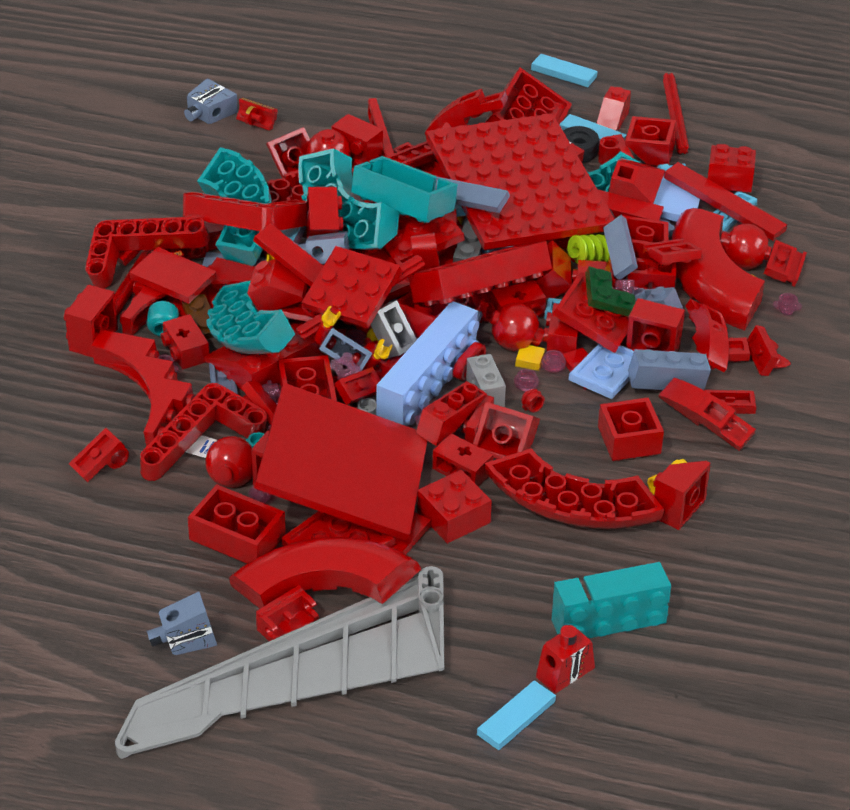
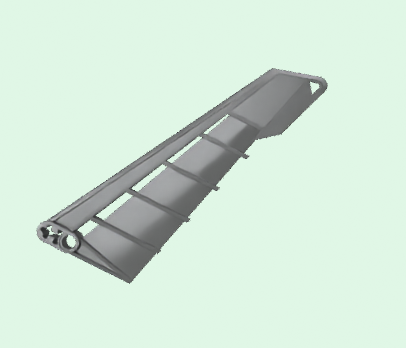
(263, 680)

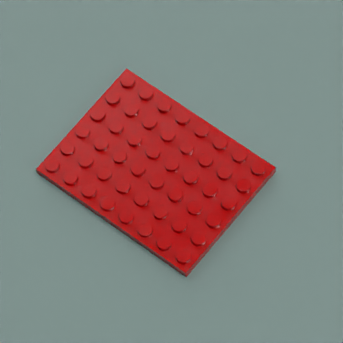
(539, 169)

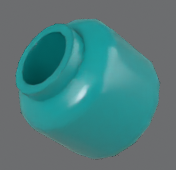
(159, 313)

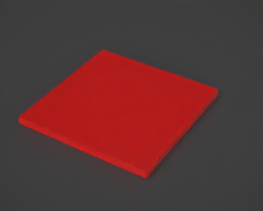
(342, 462)

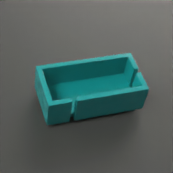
(404, 189)
(619, 602)

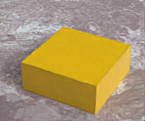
(530, 357)

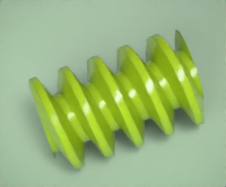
(588, 248)

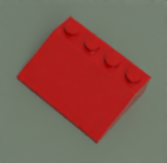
(530, 98)
(261, 367)

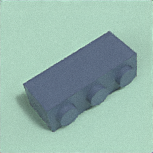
(657, 368)

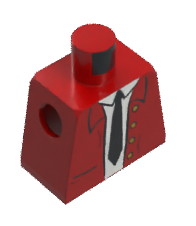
(565, 659)

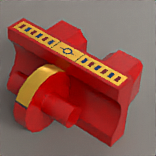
(256, 114)

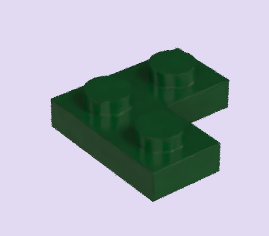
(603, 296)

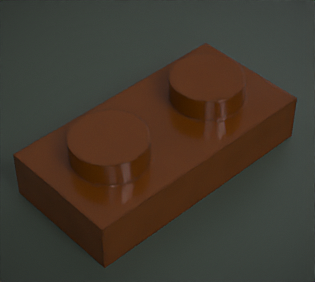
(198, 310)

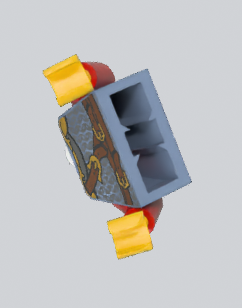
(335, 344)

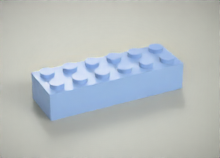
(426, 365)

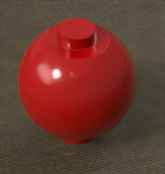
(327, 140)
(746, 246)
(516, 327)
(230, 462)

